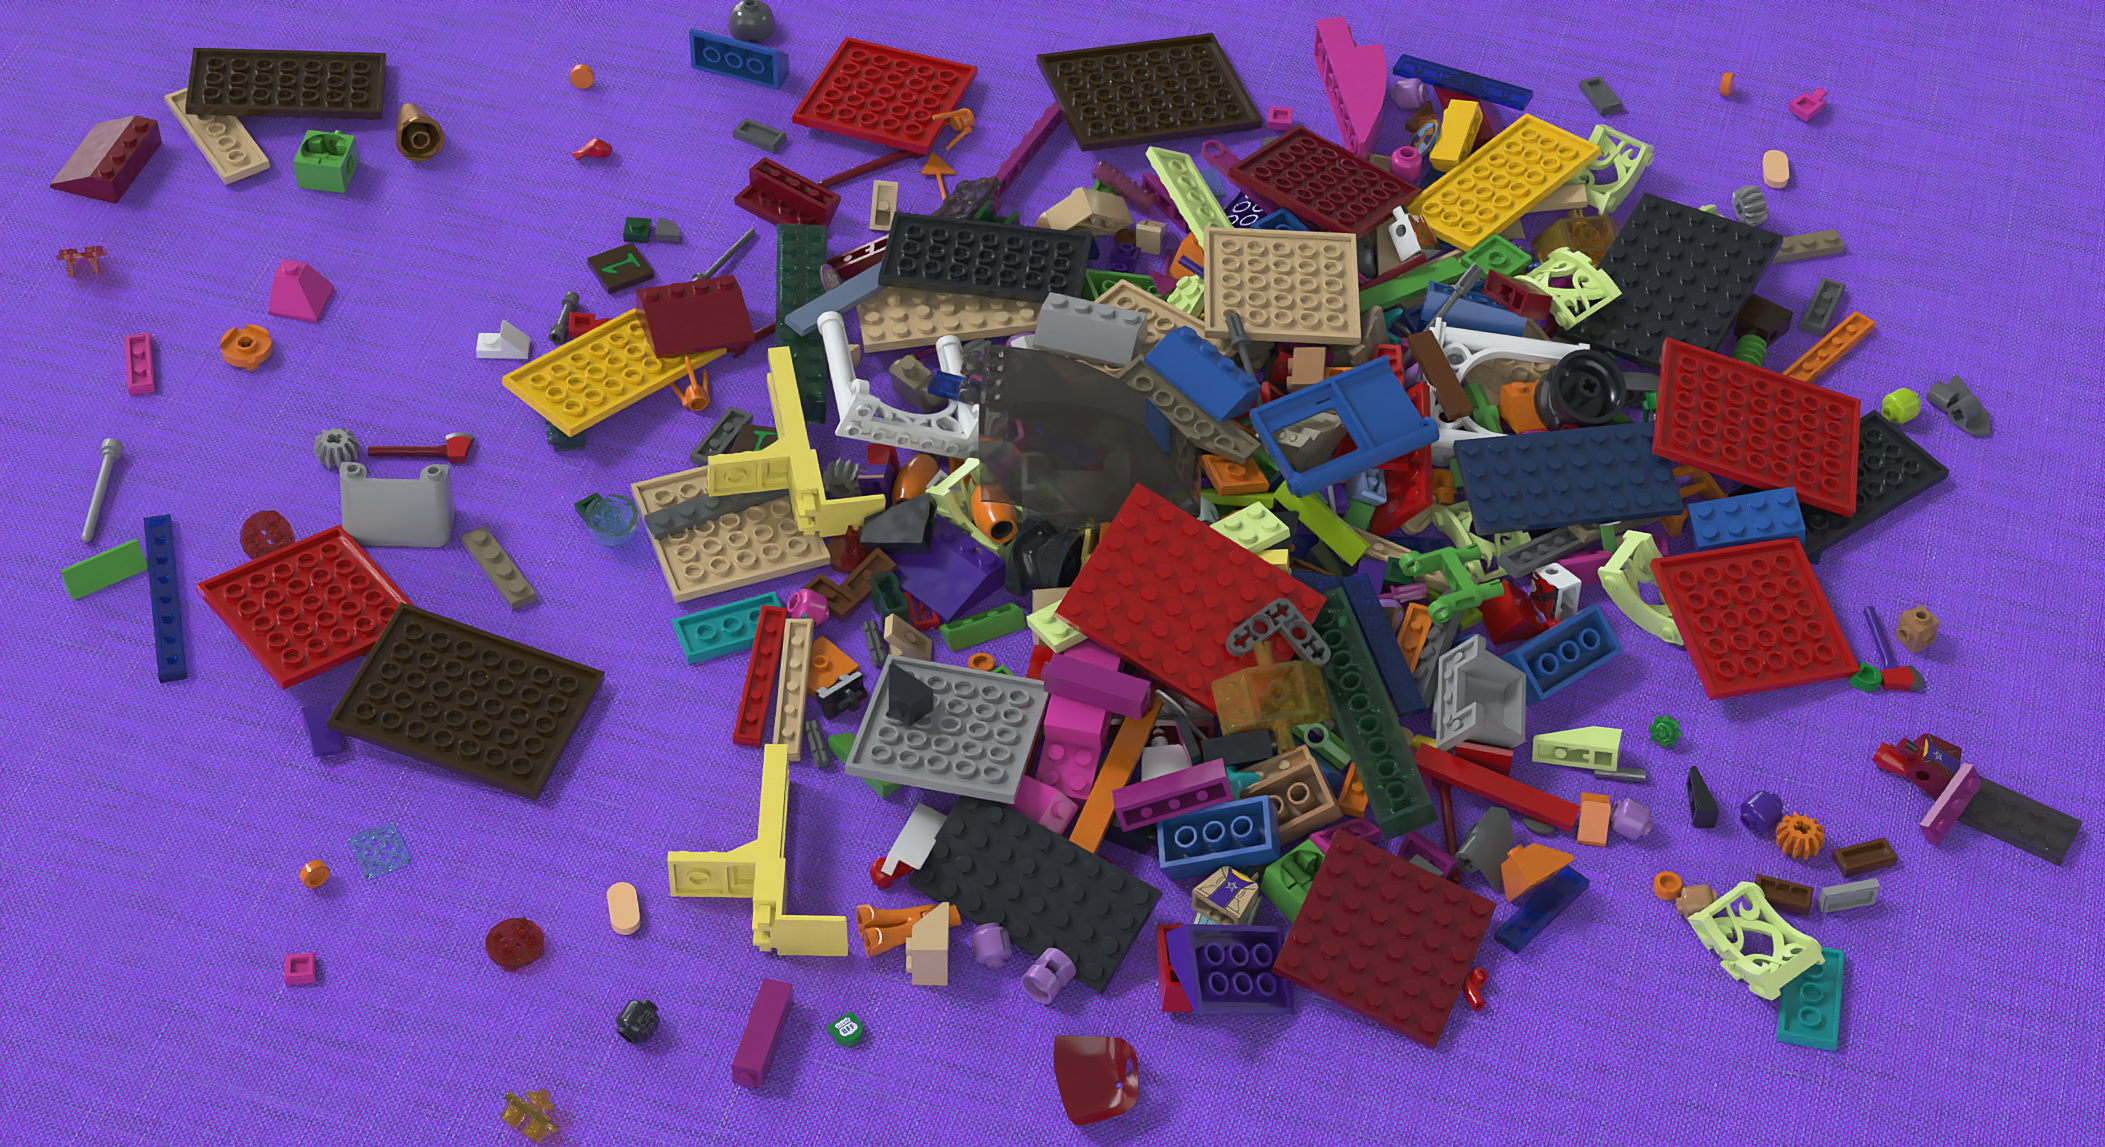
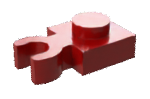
(582, 323)

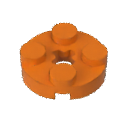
(246, 357)

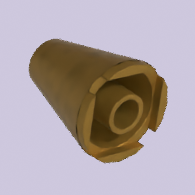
(417, 133)

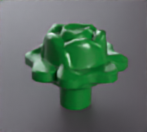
(1665, 731)

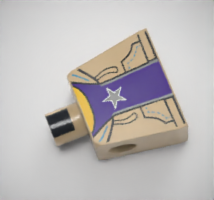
(1227, 896)

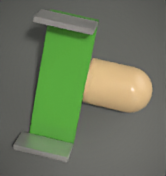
(1609, 540)

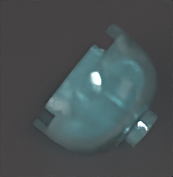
(612, 520)

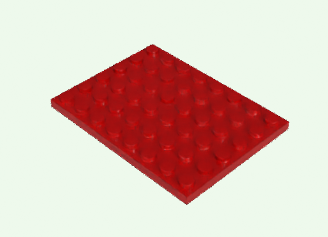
(1757, 426)
(1173, 592)

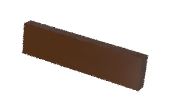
(1440, 375)

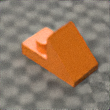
(1593, 819)

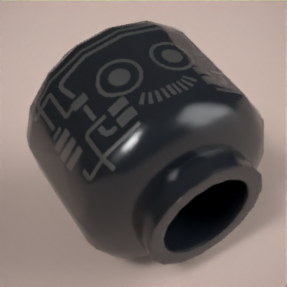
(637, 1021)

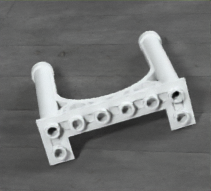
(1469, 348)
(896, 426)

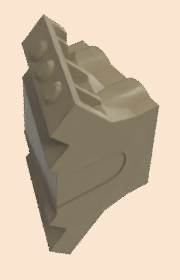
(1372, 333)
(1309, 441)

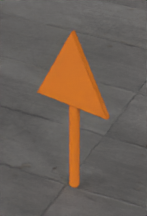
(937, 167)

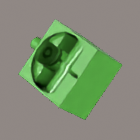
(326, 161)
(1291, 877)

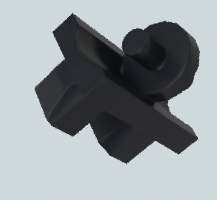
(842, 696)

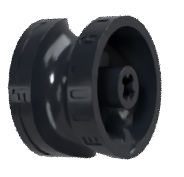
(1580, 391)
(1043, 557)

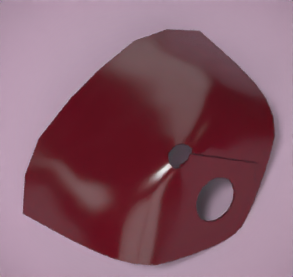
(1088, 1077)

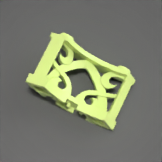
(1609, 196)
(1564, 263)
(952, 503)
(1456, 522)
(1623, 585)
(1775, 970)

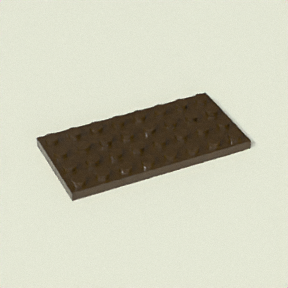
(286, 83)

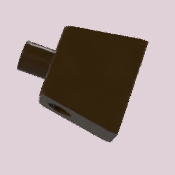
(1763, 320)

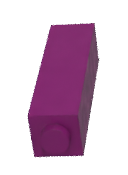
(1096, 686)
(762, 1033)

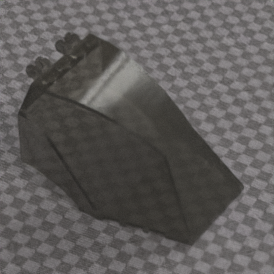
(1072, 438)

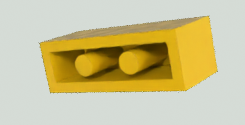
(1456, 134)

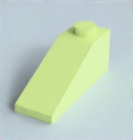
(1582, 747)

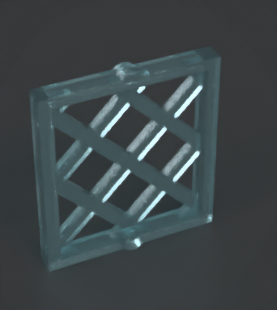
(372, 834)

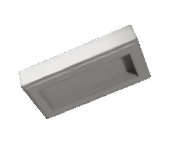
(1848, 895)

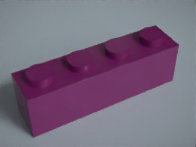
(1172, 795)

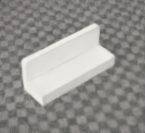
(915, 839)

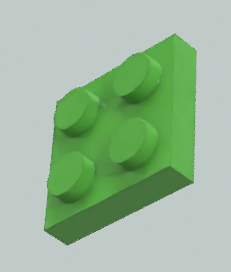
(1498, 255)

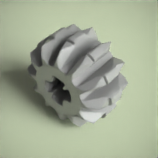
(1750, 205)
(335, 447)
(841, 479)

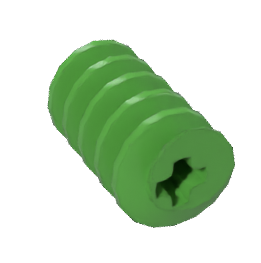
(1750, 350)

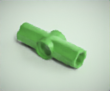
(1484, 413)
(1329, 746)

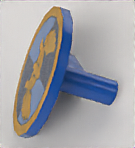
(1425, 137)

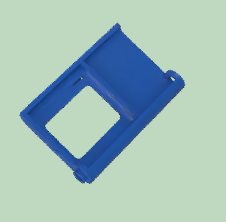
(1372, 411)

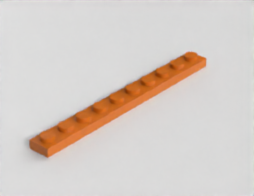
(1411, 641)

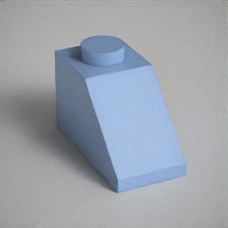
(1367, 487)

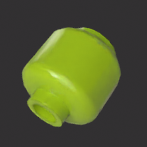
(1901, 406)

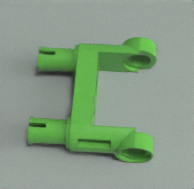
(1449, 561)

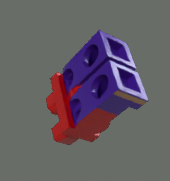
(881, 472)

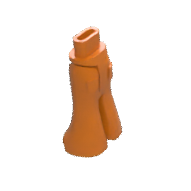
(889, 927)

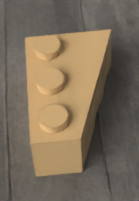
(1090, 212)

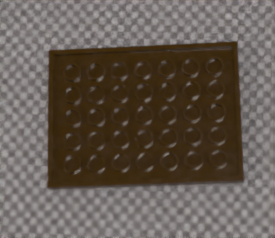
(1148, 92)
(467, 701)

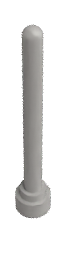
(110, 451)

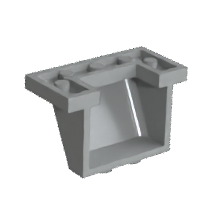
(1479, 698)

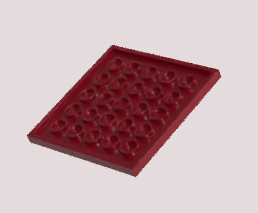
(1324, 182)
(1385, 938)

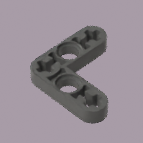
(1283, 625)

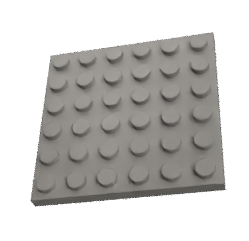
(966, 746)

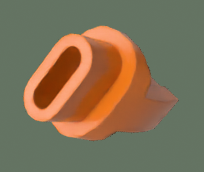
(1442, 486)

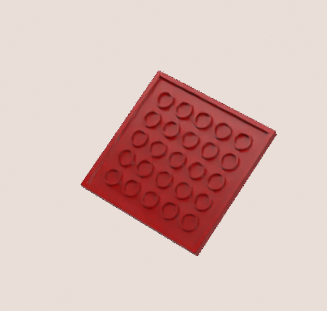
(885, 95)
(305, 605)
(1753, 618)

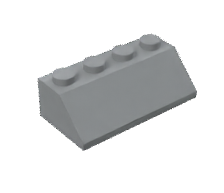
(1090, 330)

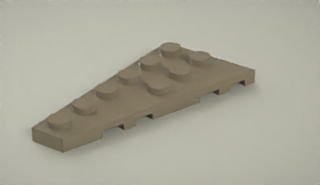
(1195, 423)

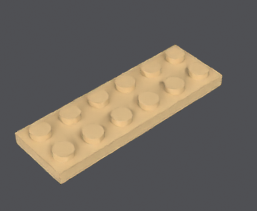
(220, 140)

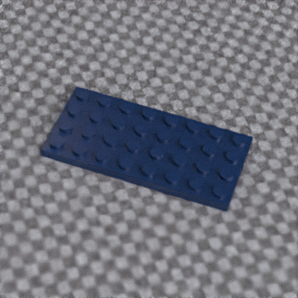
(1566, 478)

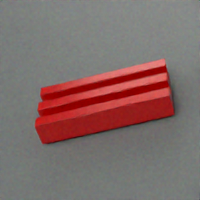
(924, 623)

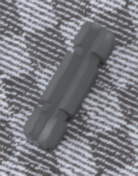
(874, 643)
(817, 744)

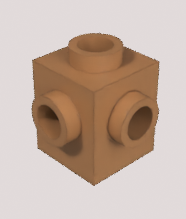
(1917, 628)

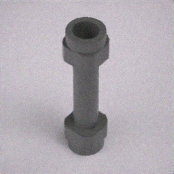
(559, 330)

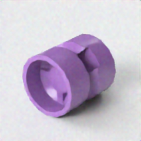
(1048, 976)

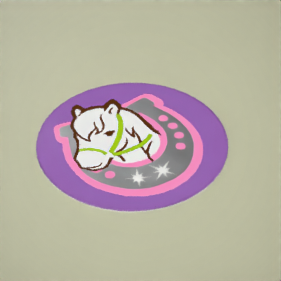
(830, 277)

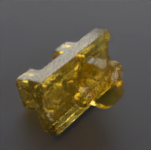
(540, 1123)

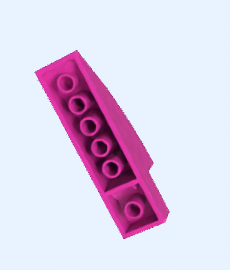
(1353, 83)
(1076, 733)

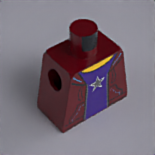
(1930, 762)

